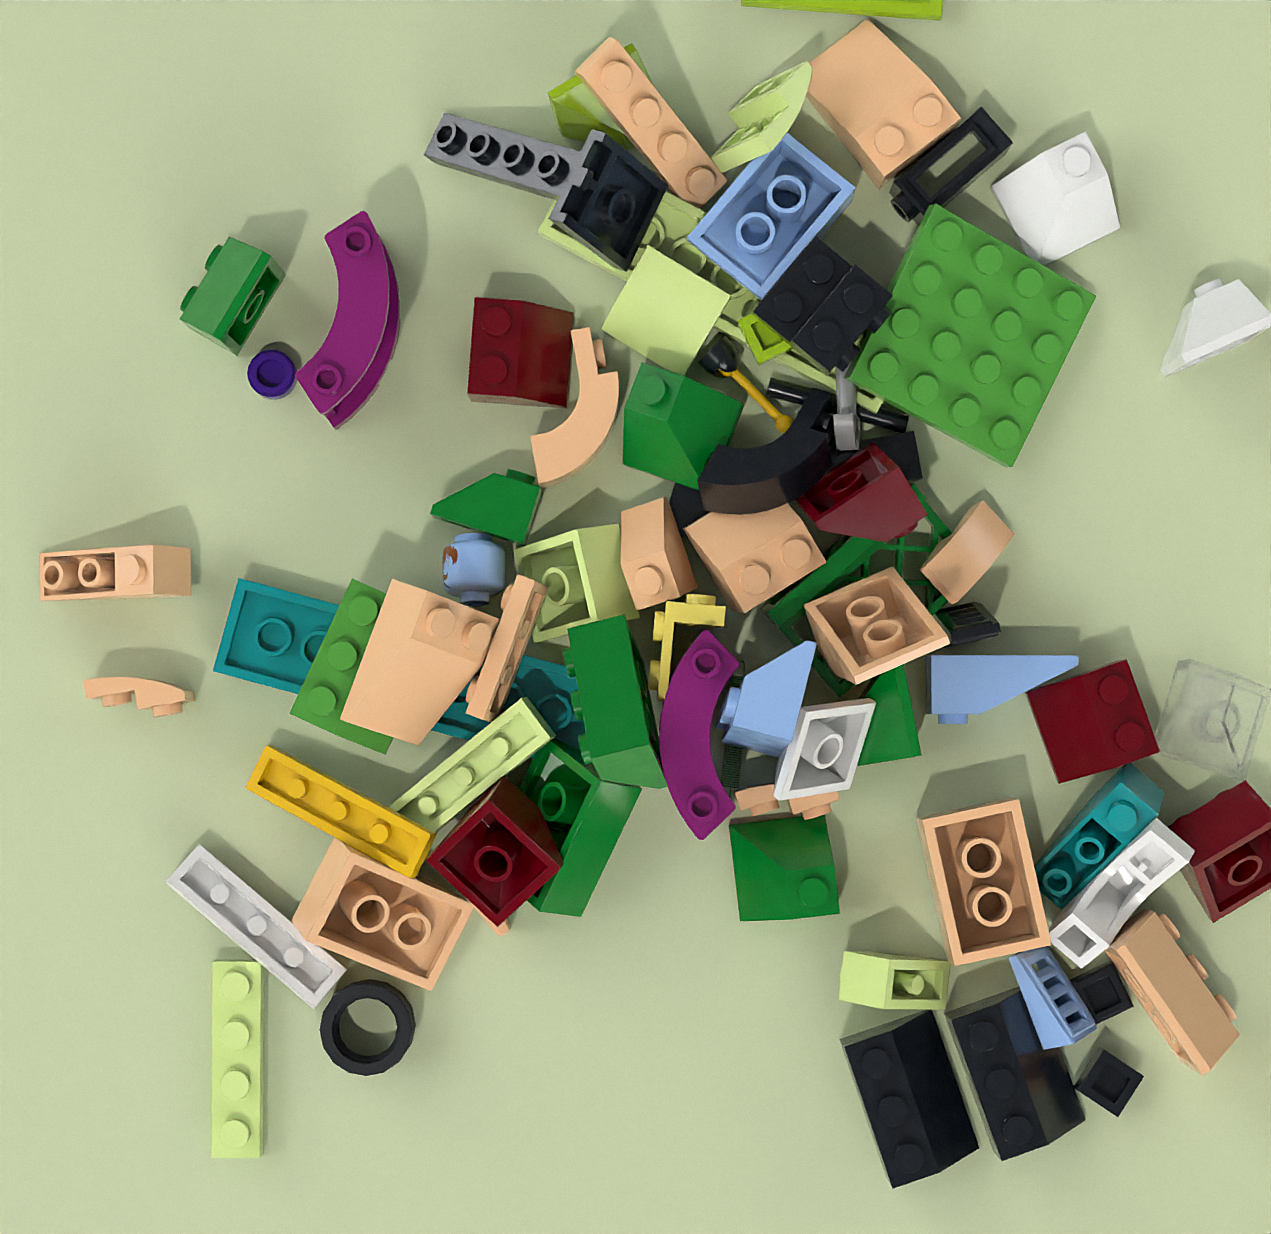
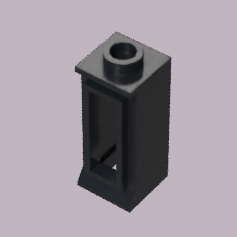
(912, 201)

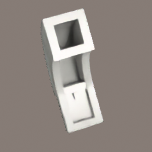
(1108, 900)

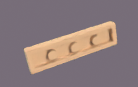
(650, 123)

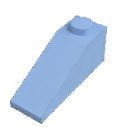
(980, 682)

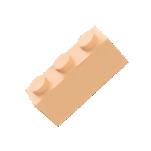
(1173, 990)

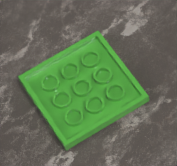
(971, 336)

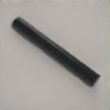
(797, 394)

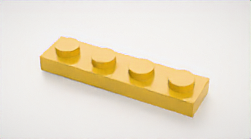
(341, 811)

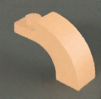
(585, 432)

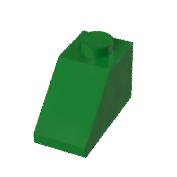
(494, 506)

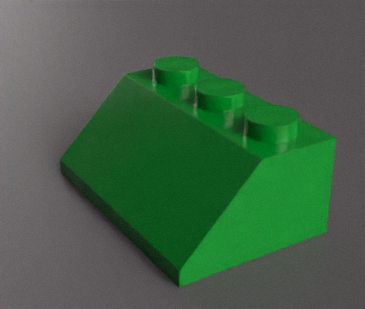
(614, 703)
(583, 820)

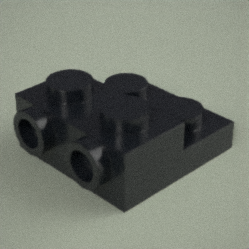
(824, 307)

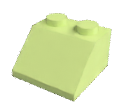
(581, 578)

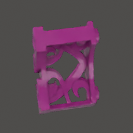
(364, 328)
(686, 734)

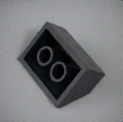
(1016, 1084)
(910, 1097)

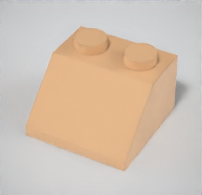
(754, 553)

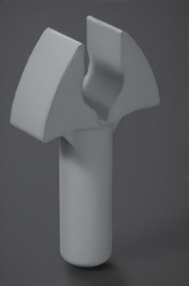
(846, 420)

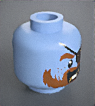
(473, 568)

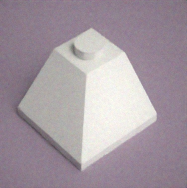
(1059, 201)
(1214, 323)
(823, 749)

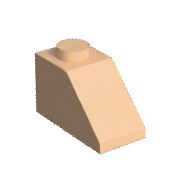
(654, 555)

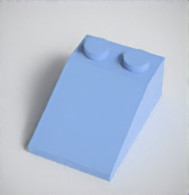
(772, 215)

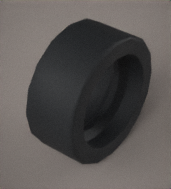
(331, 1035)

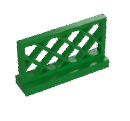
(841, 561)

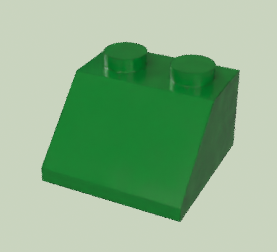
(232, 294)

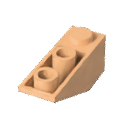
(116, 573)

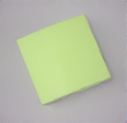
(764, 117)
(665, 311)

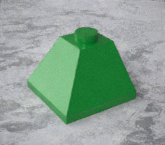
(675, 425)
(892, 726)
(783, 869)

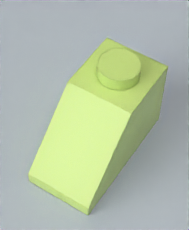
(893, 980)

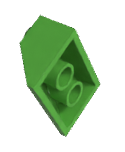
(336, 666)

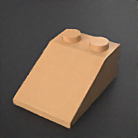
(879, 103)
(873, 626)
(416, 662)
(381, 916)

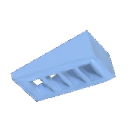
(1056, 1007)

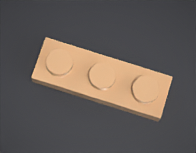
(520, 611)

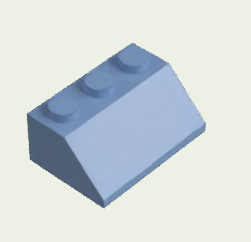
(767, 703)

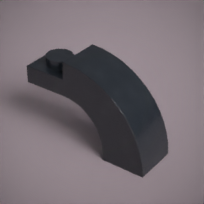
(773, 473)

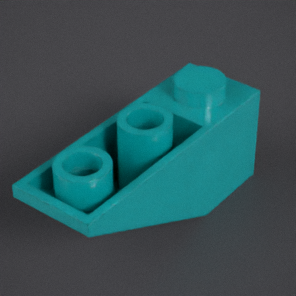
(1098, 834)

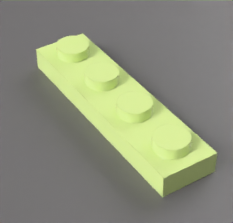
(476, 767)
(237, 1059)

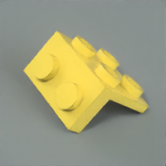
(696, 612)

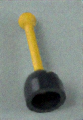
(724, 362)

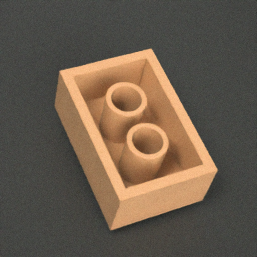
(983, 881)

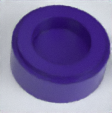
(272, 374)

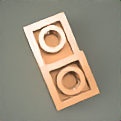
(967, 552)
(150, 694)
(761, 800)

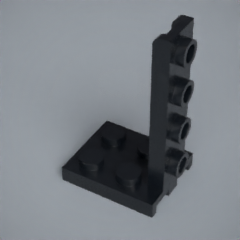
(600, 191)

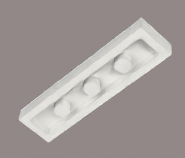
(255, 926)

